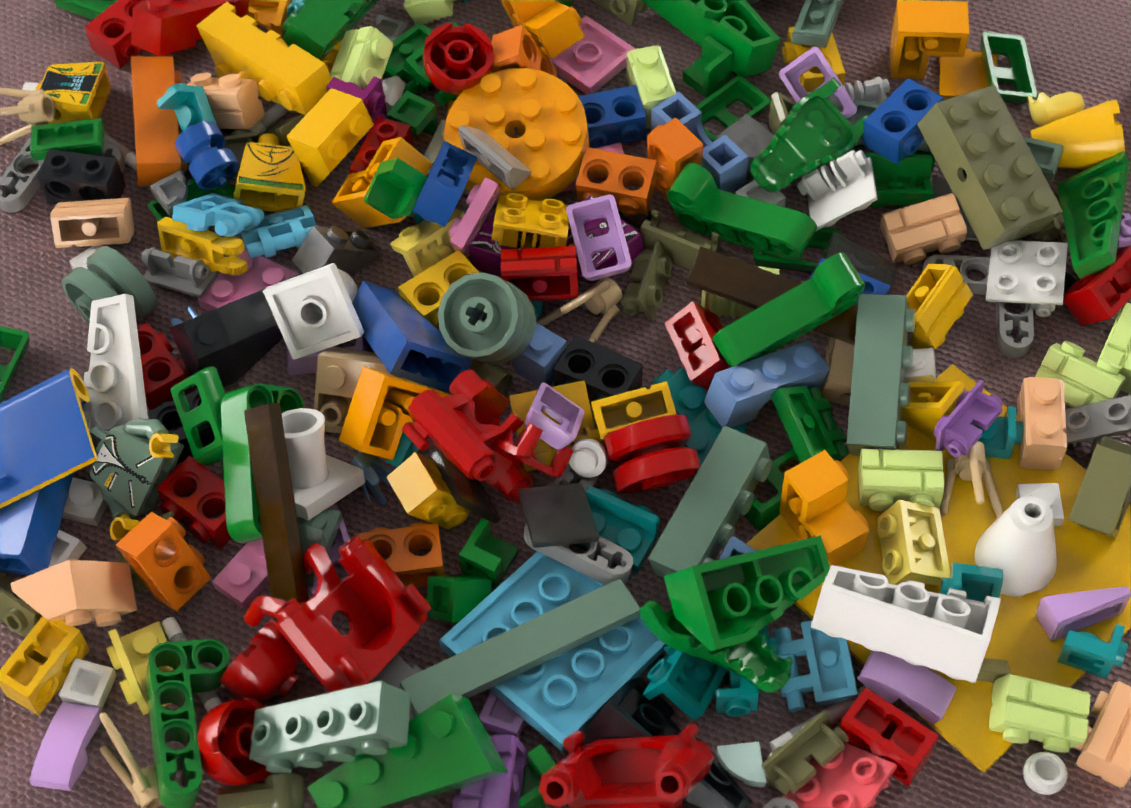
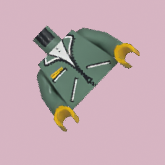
(131, 467)

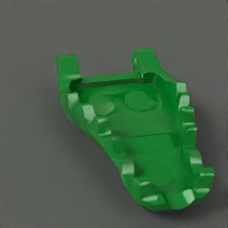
(806, 140)
(749, 659)

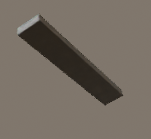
(757, 286)
(276, 503)

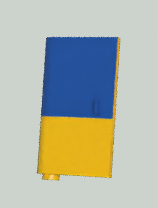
(43, 436)

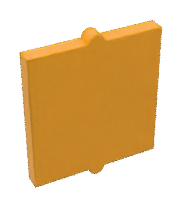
(962, 74)

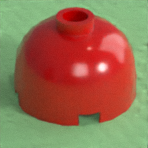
(457, 57)
(263, 667)
(226, 743)

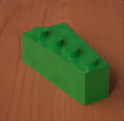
(323, 24)
(730, 24)
(442, 753)

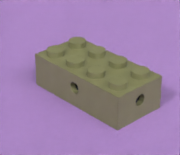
(989, 167)

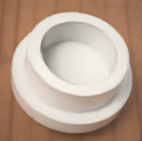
(588, 458)
(1045, 773)

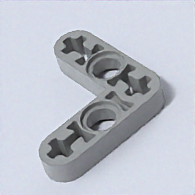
(28, 184)
(1004, 319)
(585, 563)

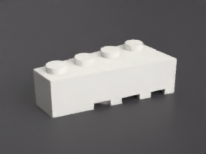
(907, 621)

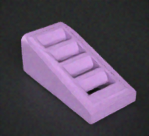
(1080, 610)

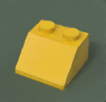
(329, 133)

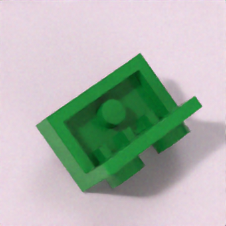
(902, 183)

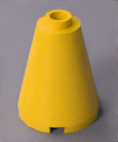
(1086, 135)

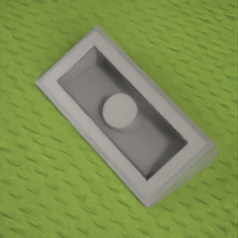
(493, 156)

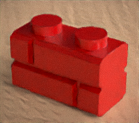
(542, 272)

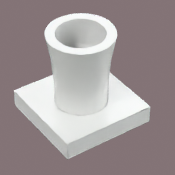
(315, 310)
(315, 477)

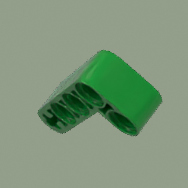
(736, 217)
(792, 314)
(240, 492)
(180, 724)

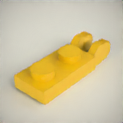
(202, 245)

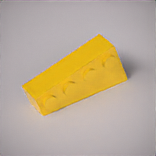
(281, 72)

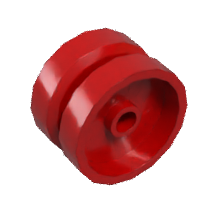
(652, 454)

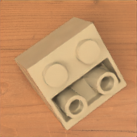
(336, 382)

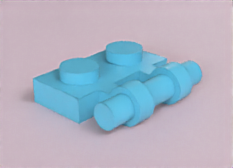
(224, 213)
(279, 232)
(829, 665)

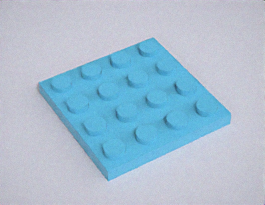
(573, 686)

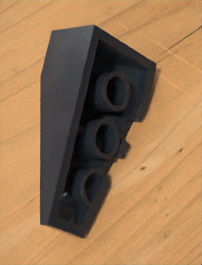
(228, 337)
(633, 715)

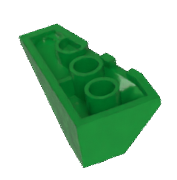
(741, 594)

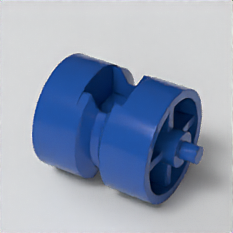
(205, 150)

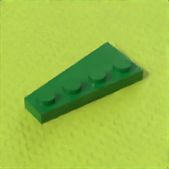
(1093, 213)

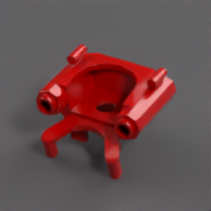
(471, 436)
(373, 599)
(627, 771)

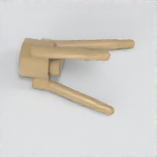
(34, 108)
(598, 299)
(971, 468)
(143, 781)

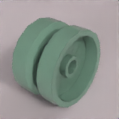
(108, 276)
(486, 318)

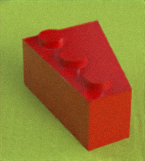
(171, 24)

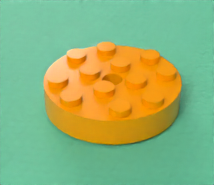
(548, 124)

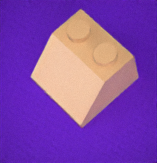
(80, 592)

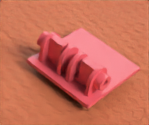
(847, 781)

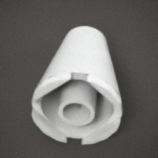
(1021, 546)

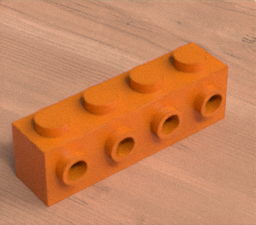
(154, 127)

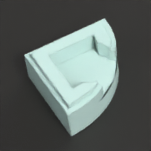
(743, 762)

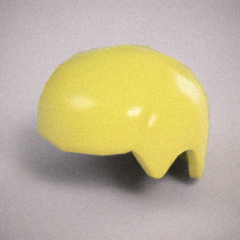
(1048, 110)

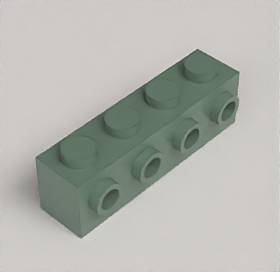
(880, 372)
(712, 503)
(330, 727)

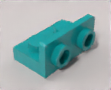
(623, 524)
(685, 681)

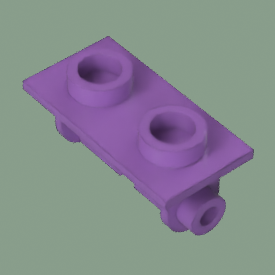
(957, 430)

